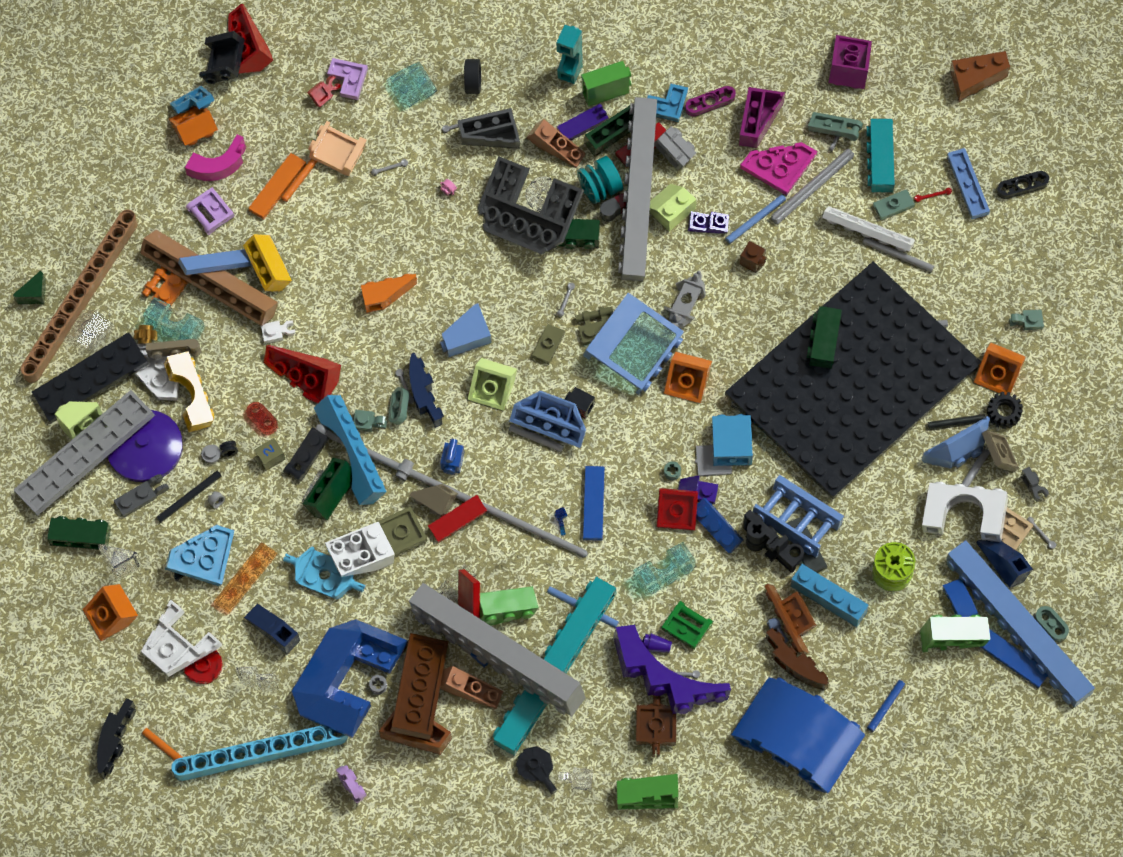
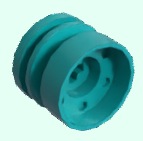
(601, 179)

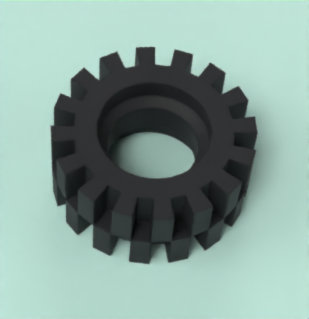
(1008, 400)

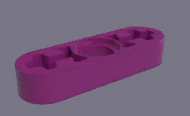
(712, 94)

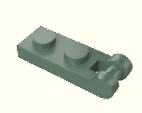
(835, 125)

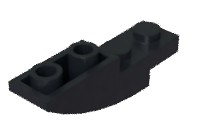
(109, 743)

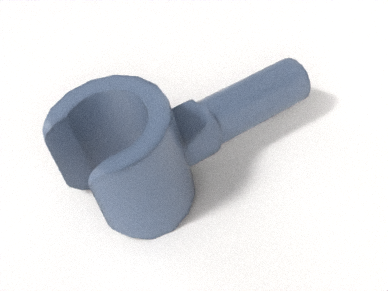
(775, 624)

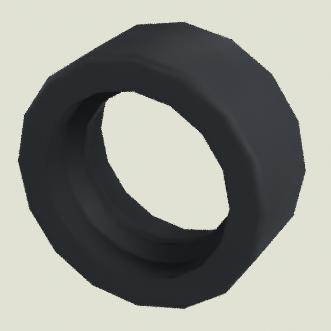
(472, 76)

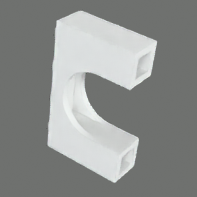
(943, 497)

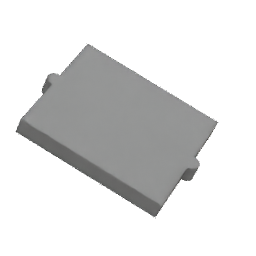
(705, 462)

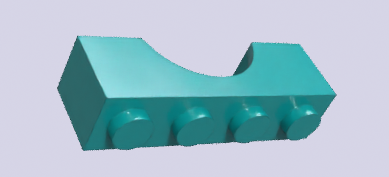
(570, 47)

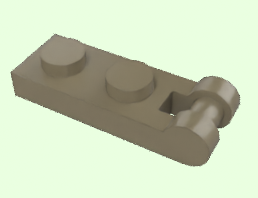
(168, 348)

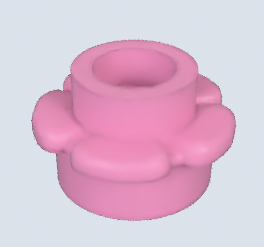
(448, 187)

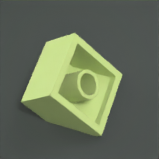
(672, 206)
(492, 383)
(77, 416)

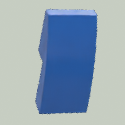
(960, 598)

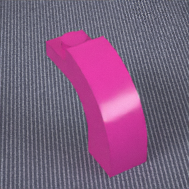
(220, 167)

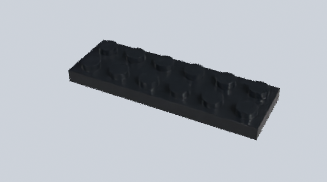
(91, 376)

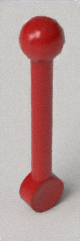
(918, 198)

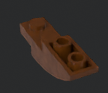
(799, 667)

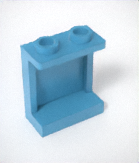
(732, 440)

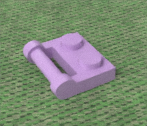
(214, 206)

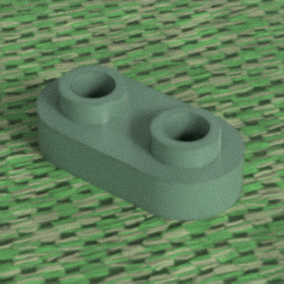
(398, 406)
(1053, 623)

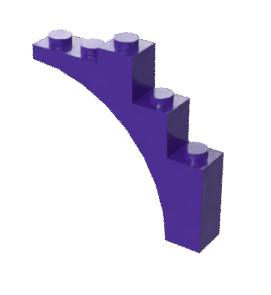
(658, 679)

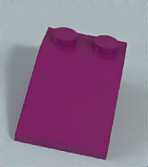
(850, 62)

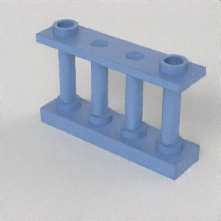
(801, 499)

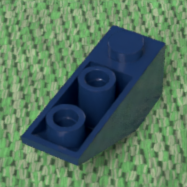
(1007, 561)
(273, 628)

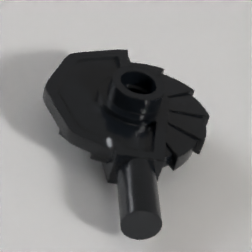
(536, 765)

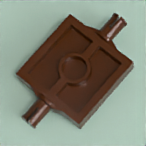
(655, 726)

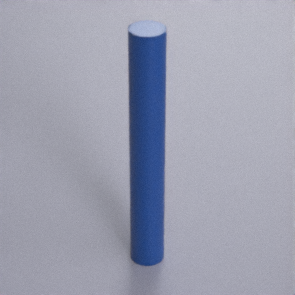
(886, 705)

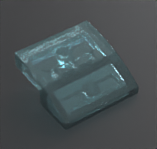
(411, 85)

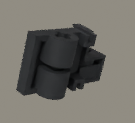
(764, 536)

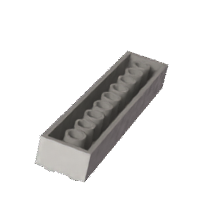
(497, 650)

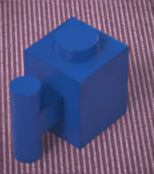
(452, 457)

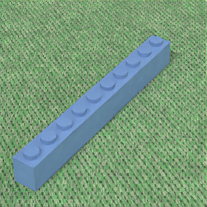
(1020, 624)

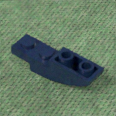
(421, 390)

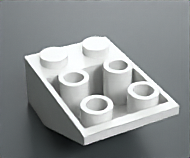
(361, 551)

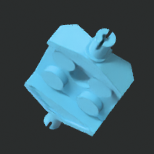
(309, 567)

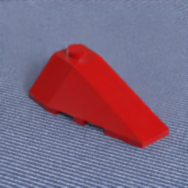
(255, 51)
(308, 372)

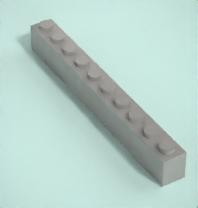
(638, 190)

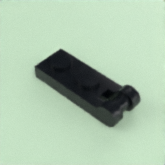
(306, 454)

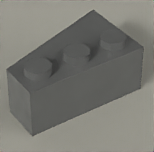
(490, 130)

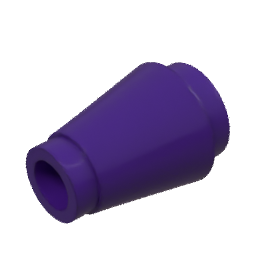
(656, 644)

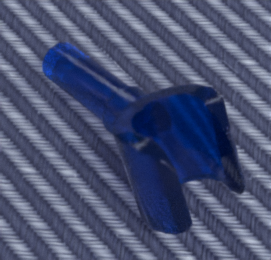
(560, 514)

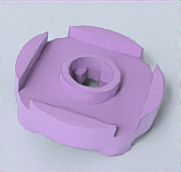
(348, 779)

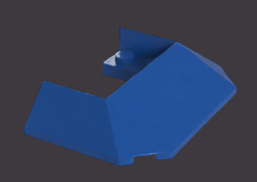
(318, 686)

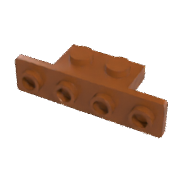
(794, 615)

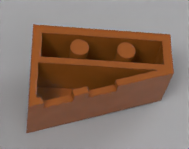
(438, 742)

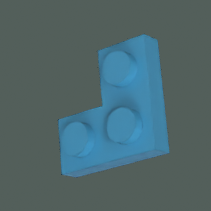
(198, 97)
(672, 106)

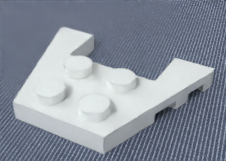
(171, 650)

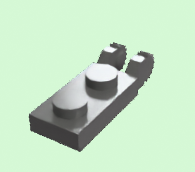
(140, 496)

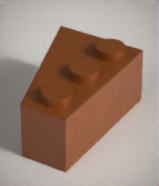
(978, 72)

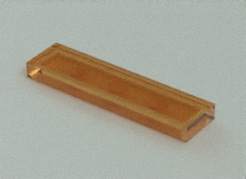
(245, 577)

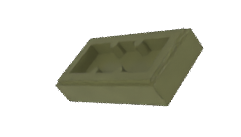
(548, 344)

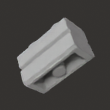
(675, 148)

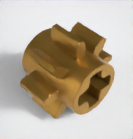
(145, 334)

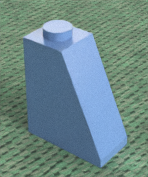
(466, 333)

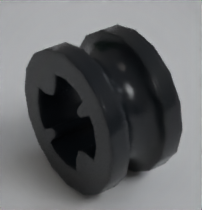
(228, 448)

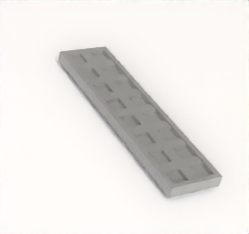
(84, 452)

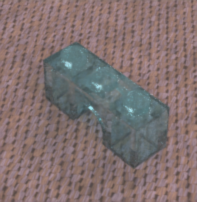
(158, 316)
(651, 578)

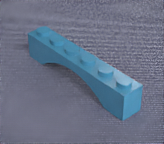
(365, 478)

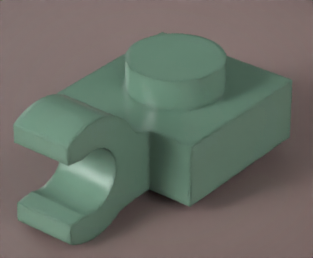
(1029, 319)
(366, 420)

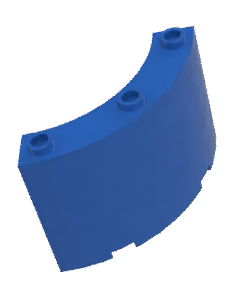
(799, 732)

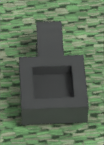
(1031, 481)

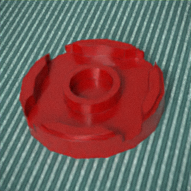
(205, 670)

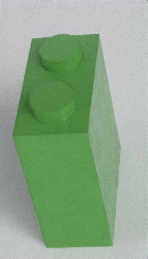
(606, 83)

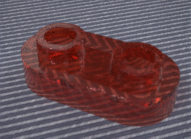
(261, 417)

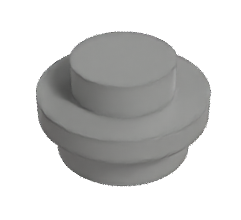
(211, 453)

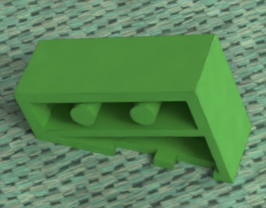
(507, 605)

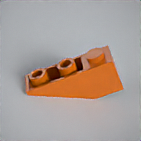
(383, 293)

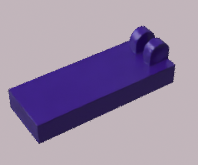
(583, 122)

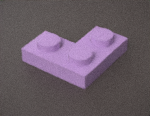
(351, 73)

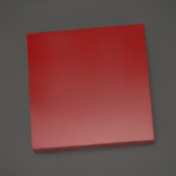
(677, 509)
(468, 592)

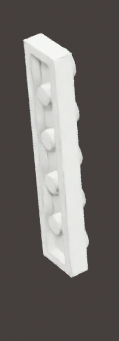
(868, 229)

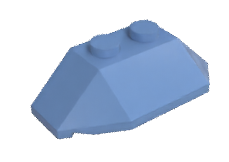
(550, 417)
(958, 447)

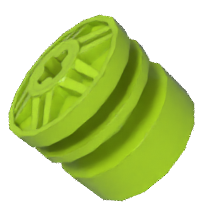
(894, 576)

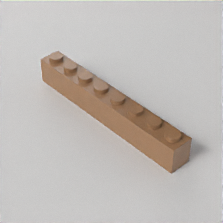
(218, 284)

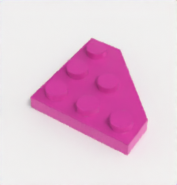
(779, 165)

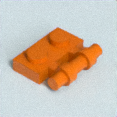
(170, 288)

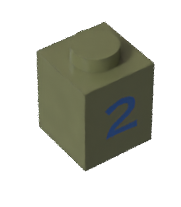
(269, 454)

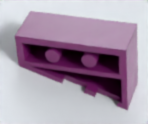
(759, 114)

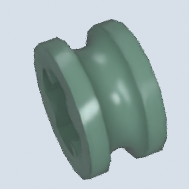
(676, 467)

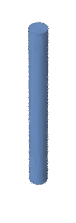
(756, 218)
(564, 597)

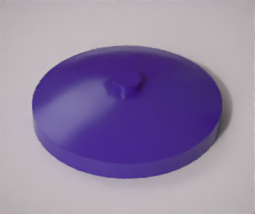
(149, 450)

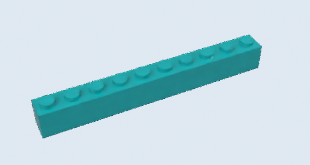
(561, 655)

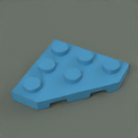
(203, 555)

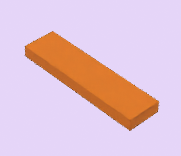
(277, 186)

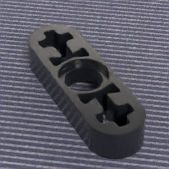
(1025, 178)

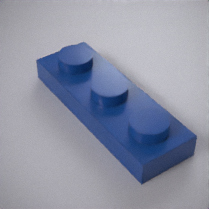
(718, 526)

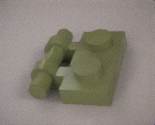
(590, 330)

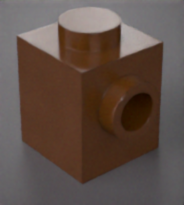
(753, 257)

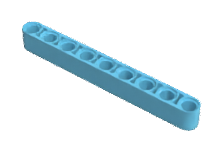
(250, 748)

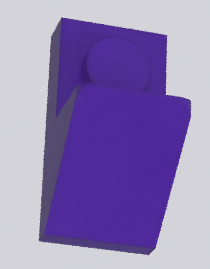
(704, 489)

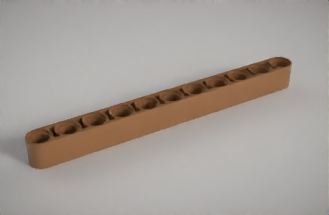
(78, 304)

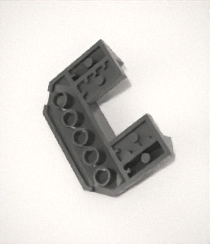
(520, 224)

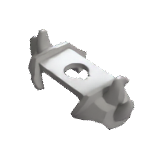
(680, 312)

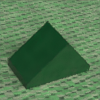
(33, 291)

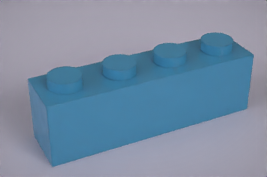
(829, 595)

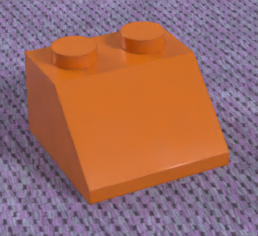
(193, 125)
(999, 369)
(687, 377)
(109, 611)

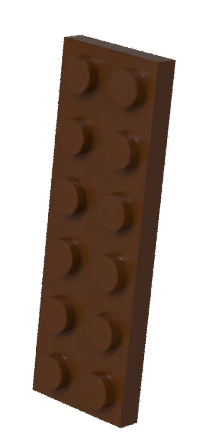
(419, 686)

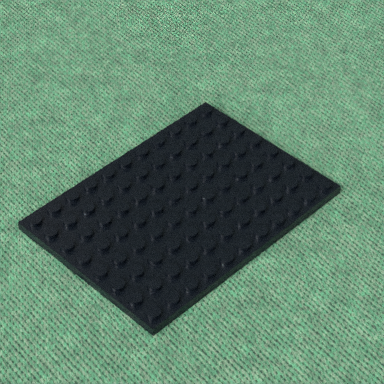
(884, 378)

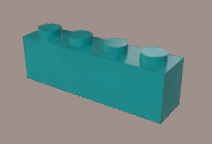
(881, 155)

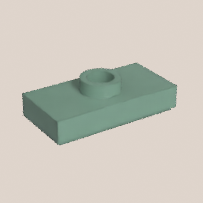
(893, 204)

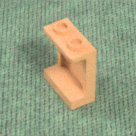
(336, 149)

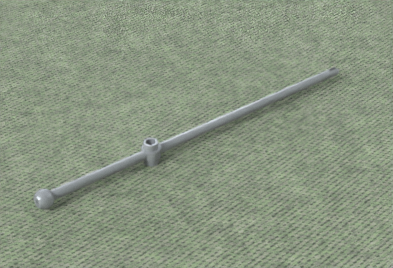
(405, 470)

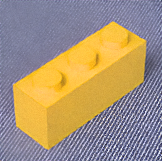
(267, 262)

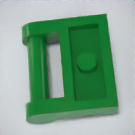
(683, 629)

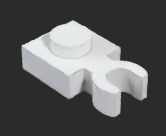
(273, 331)

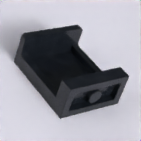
(224, 57)

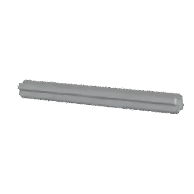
(812, 186)

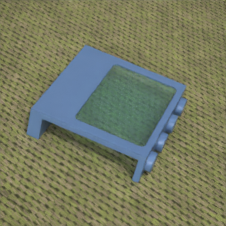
(635, 342)

